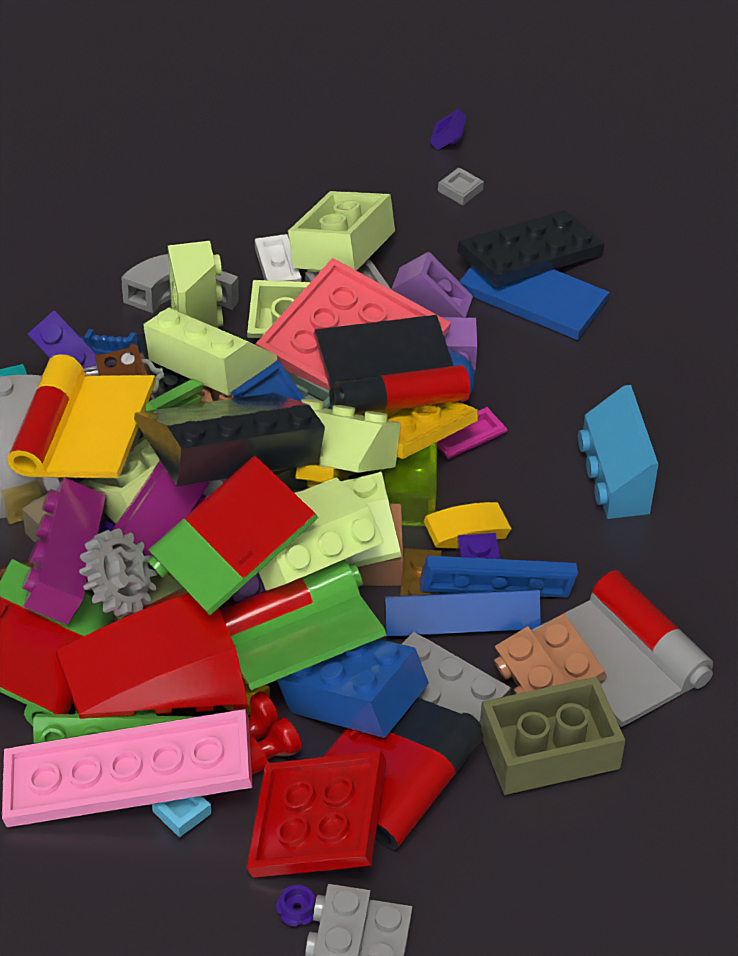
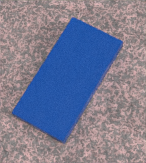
(544, 298)

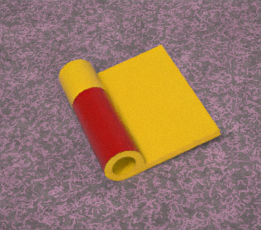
(79, 422)

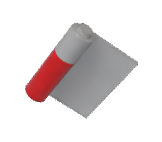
(638, 648)

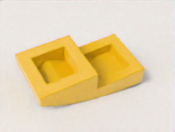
(465, 520)

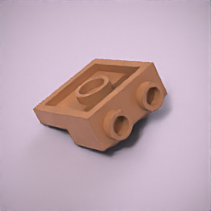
(547, 657)

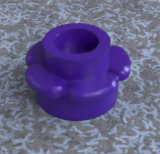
(296, 896)

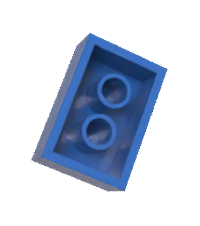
(359, 688)

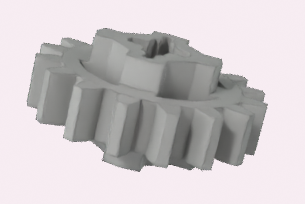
(117, 572)

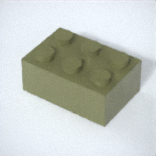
(551, 735)

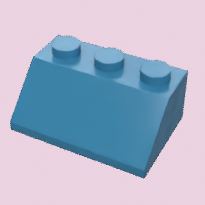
(619, 455)

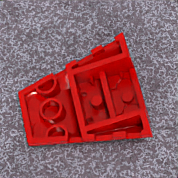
(155, 661)

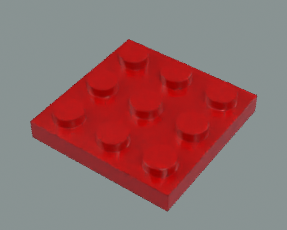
(317, 814)

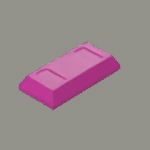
(484, 430)

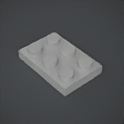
(454, 681)

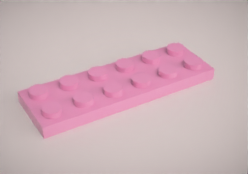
(126, 768)

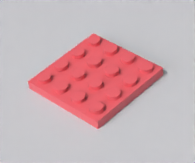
(332, 300)

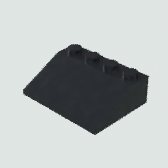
(220, 436)

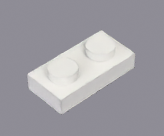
(276, 259)

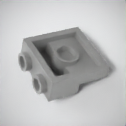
(358, 925)

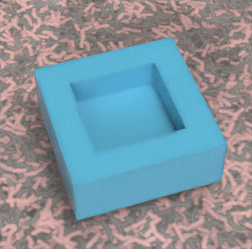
(183, 813)

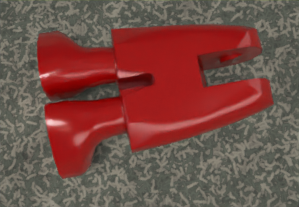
(279, 734)

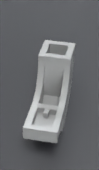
(149, 285)

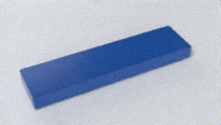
(483, 574)
(462, 612)

